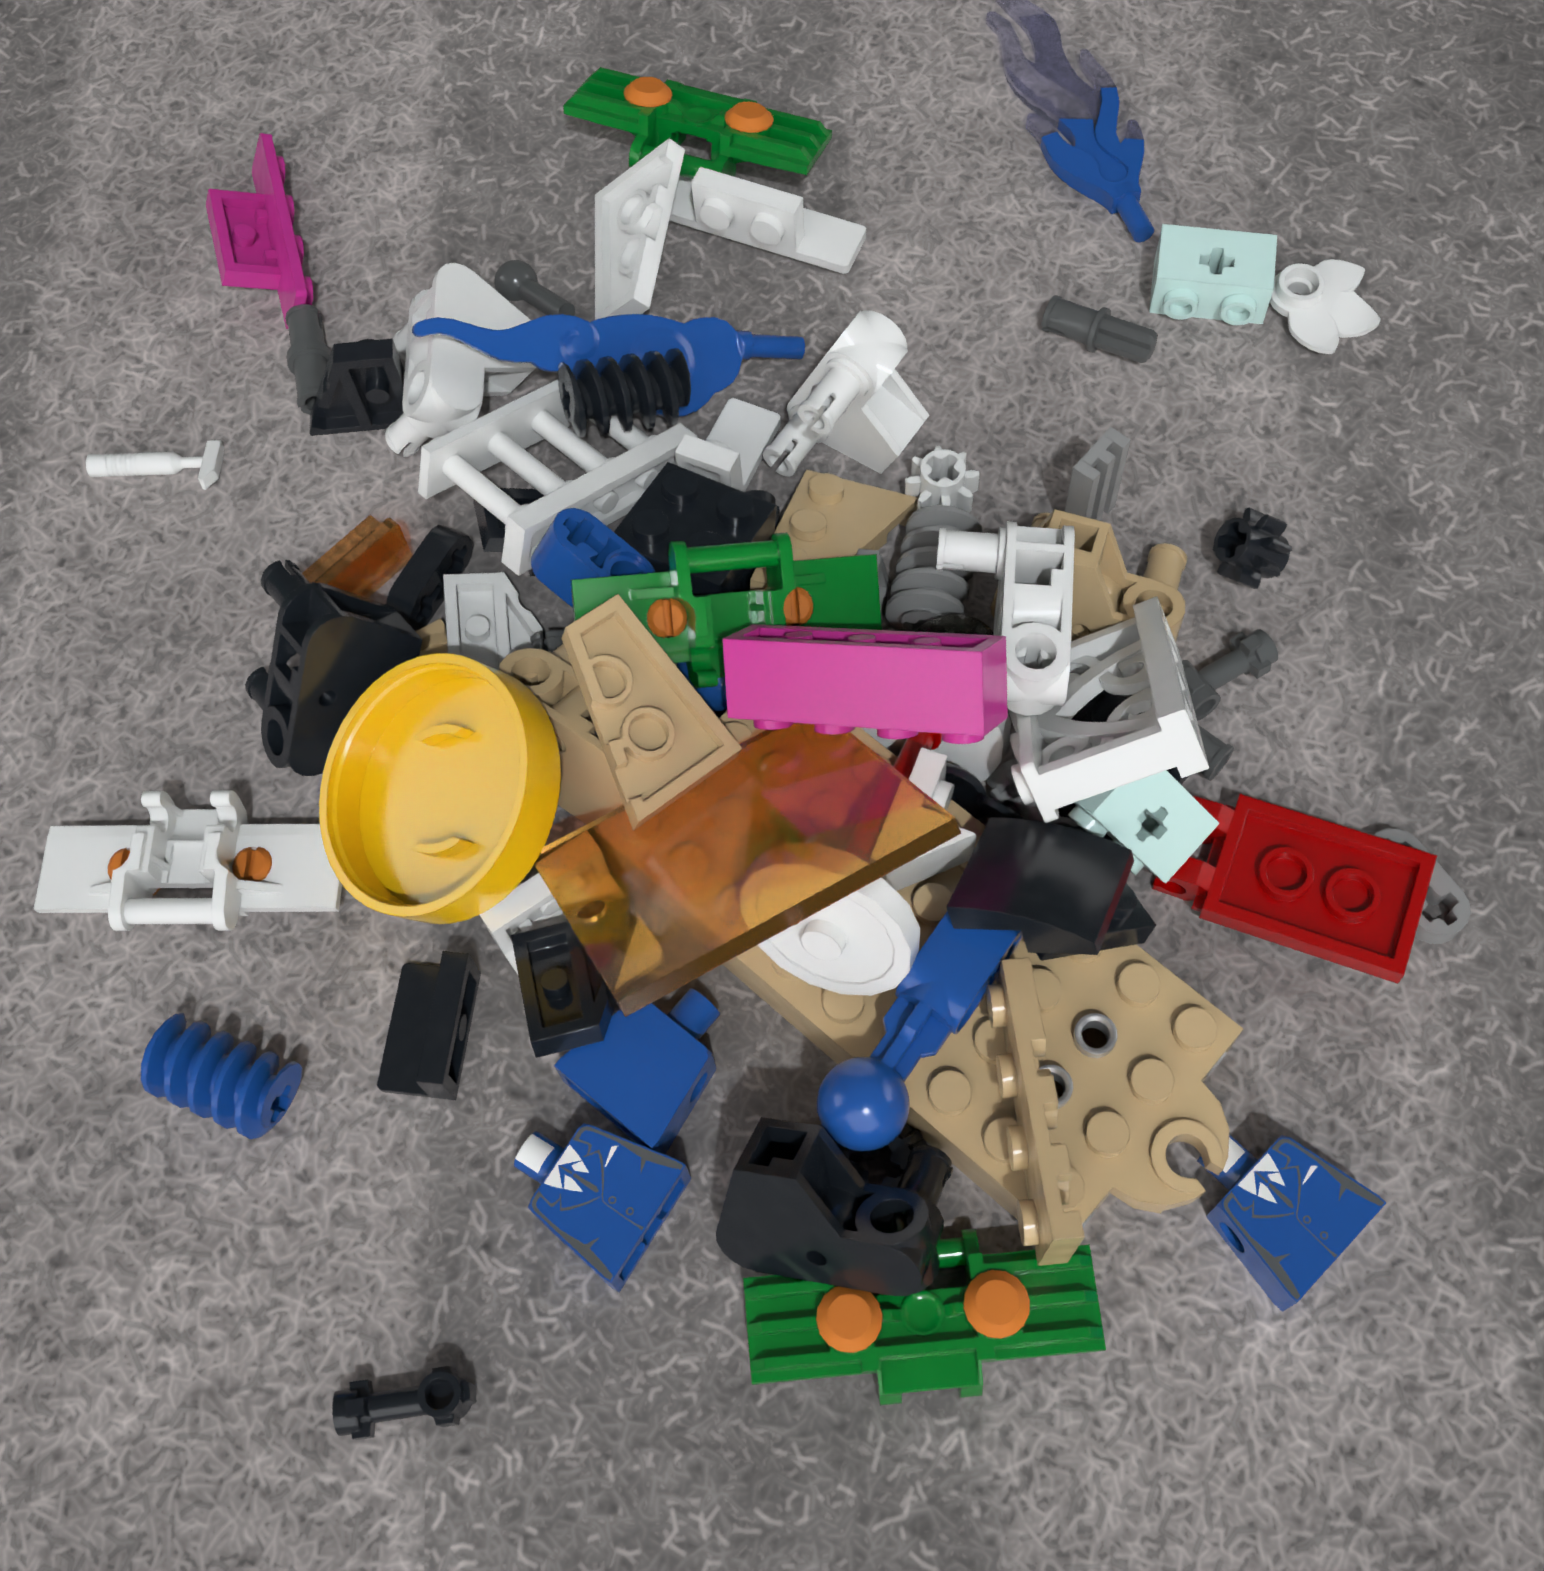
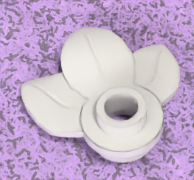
(1326, 303)

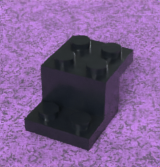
(700, 513)

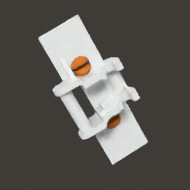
(244, 863)

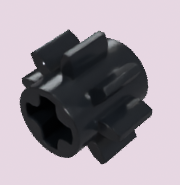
(1251, 548)

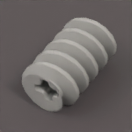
(920, 589)

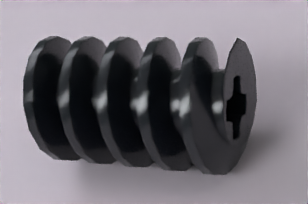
(624, 390)

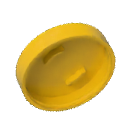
(439, 789)

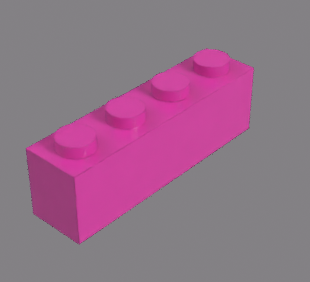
(867, 680)

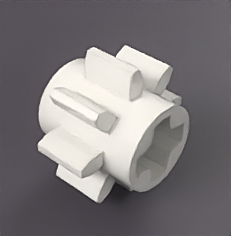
(942, 480)

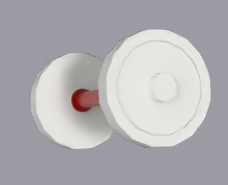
(872, 935)

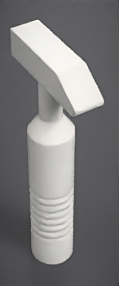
(158, 464)

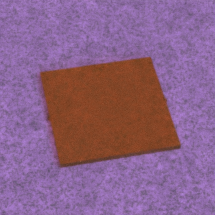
(736, 858)

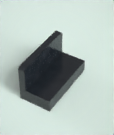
(430, 1028)

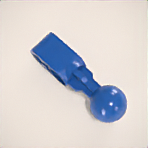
(583, 548)
(865, 1098)

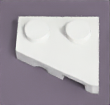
(486, 617)

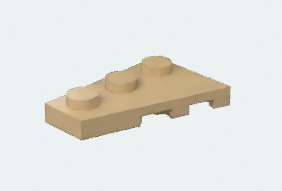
(837, 518)

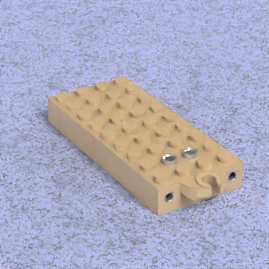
(1119, 1041)

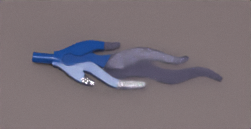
(1085, 116)

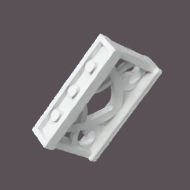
(1078, 759)

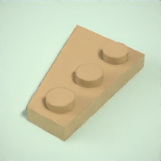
(644, 711)

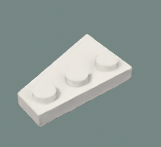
(632, 230)

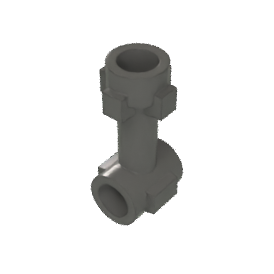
(1249, 654)

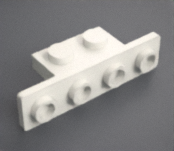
(765, 220)

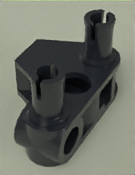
(342, 651)
(811, 1216)

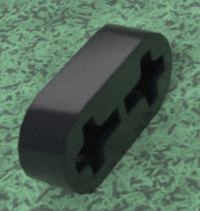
(420, 585)

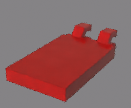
(1308, 885)

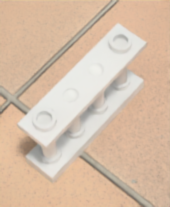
(503, 435)

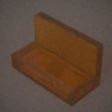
(363, 558)

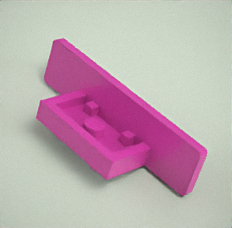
(256, 233)

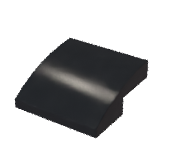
(1044, 882)

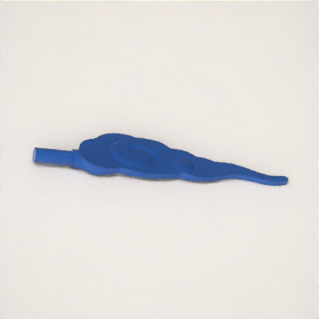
(708, 344)

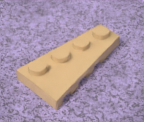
(1046, 1165)

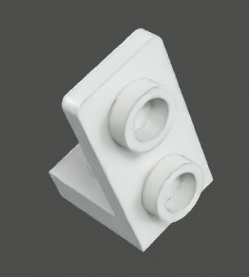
(733, 445)

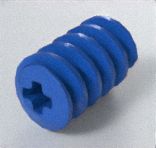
(217, 1079)

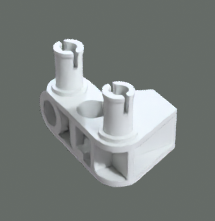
(444, 375)
(853, 400)
(1030, 607)

